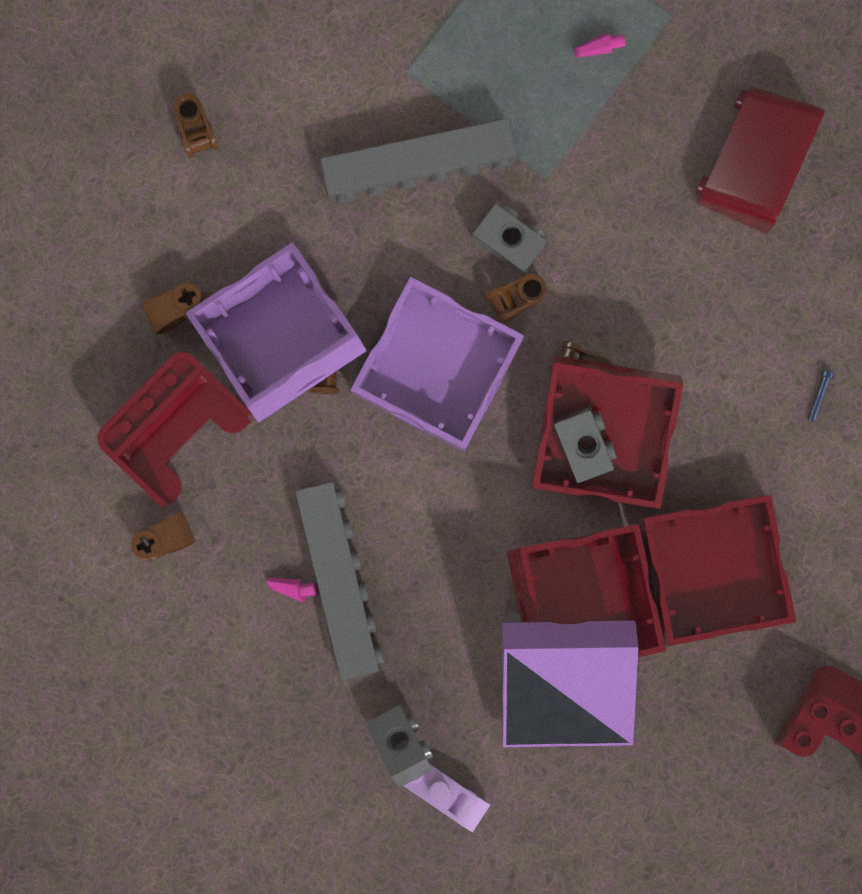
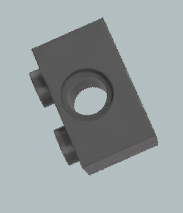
(516, 256)
(585, 462)
(408, 762)

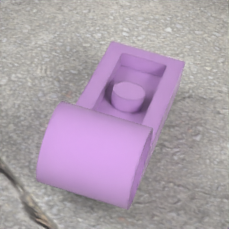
(450, 798)

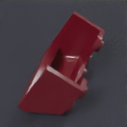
(163, 419)
(827, 707)

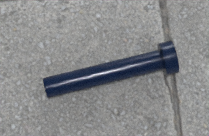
(820, 394)

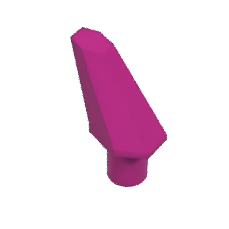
(600, 45)
(293, 588)

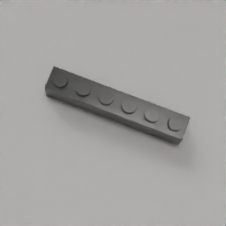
(419, 160)
(337, 580)

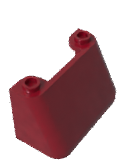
(760, 158)

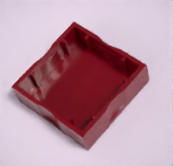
(638, 418)
(717, 570)
(589, 580)

